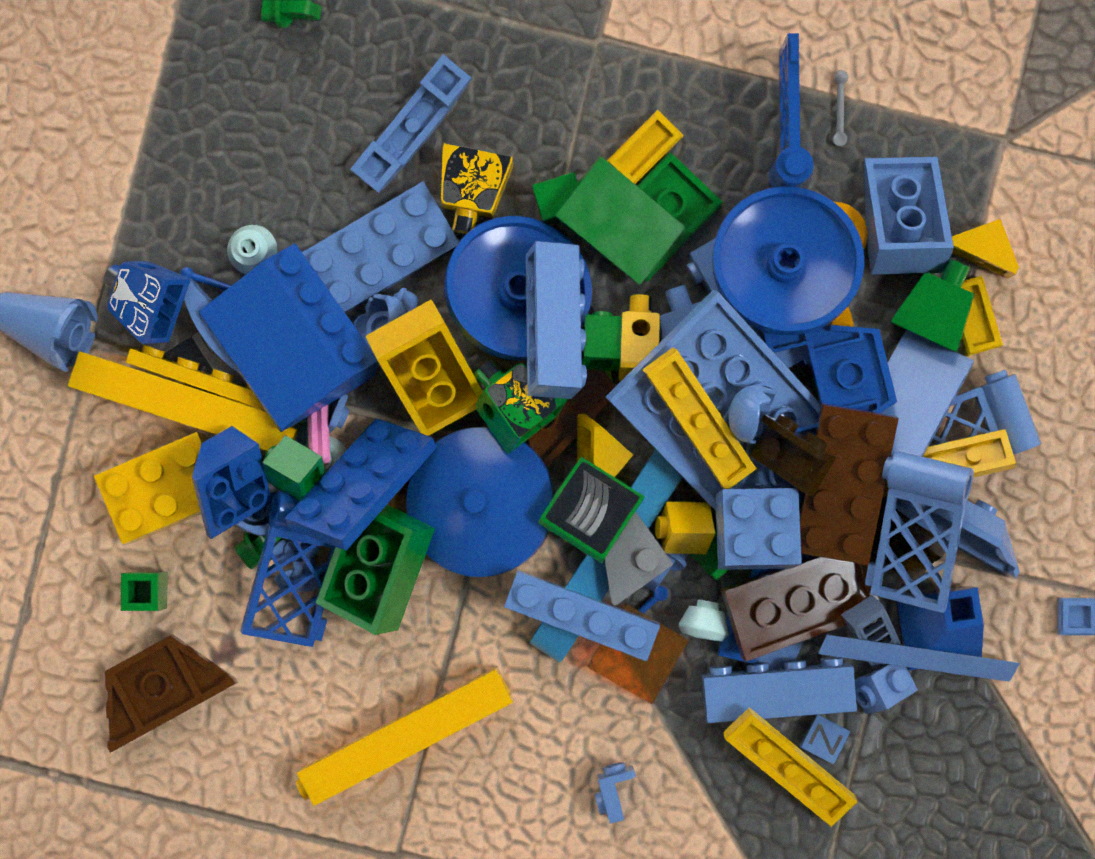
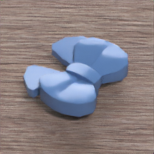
(283, 549)

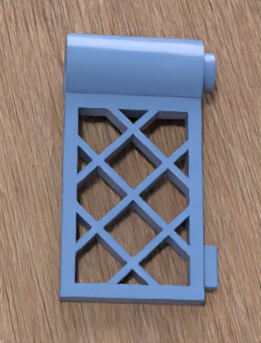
(1001, 408)
(930, 484)

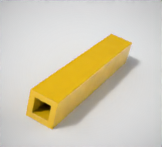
(173, 400)
(403, 737)

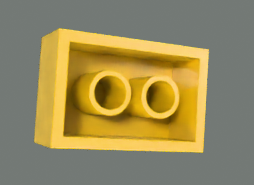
(426, 368)
(152, 489)

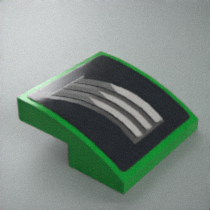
(591, 509)

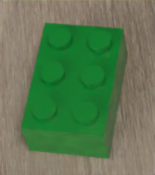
(377, 572)

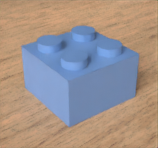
(758, 528)

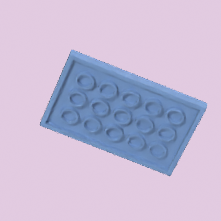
(724, 359)

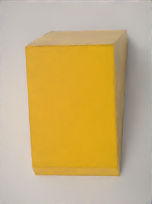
(988, 248)
(599, 446)

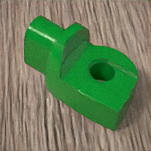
(285, 11)
(251, 548)

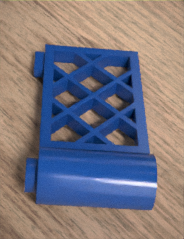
(794, 162)
(280, 508)

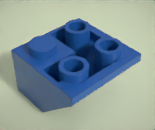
(229, 480)
(954, 631)

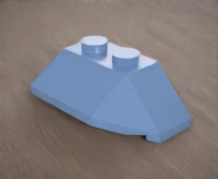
(981, 533)

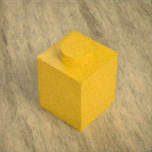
(685, 528)

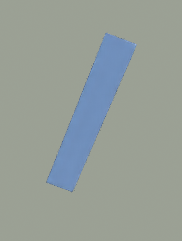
(918, 658)

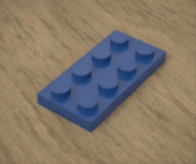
(360, 483)

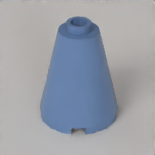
(49, 325)

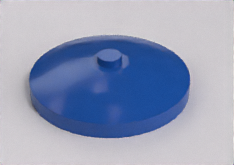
(788, 260)
(489, 283)
(481, 503)

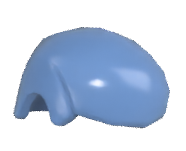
(747, 410)

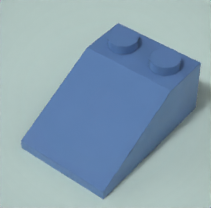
(906, 216)

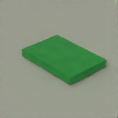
(683, 197)
(619, 220)

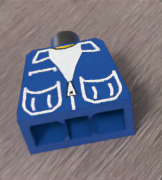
(146, 299)

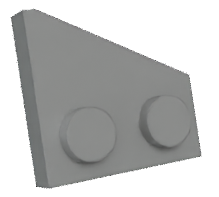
(634, 560)

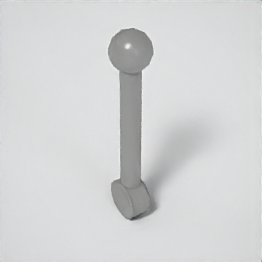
(840, 138)

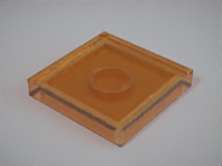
(635, 674)

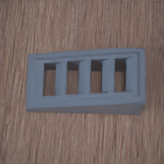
(863, 615)

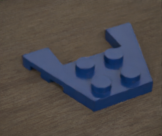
(845, 366)

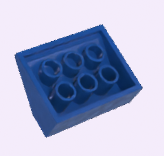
(289, 338)

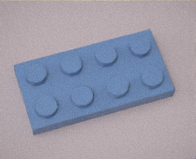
(382, 247)

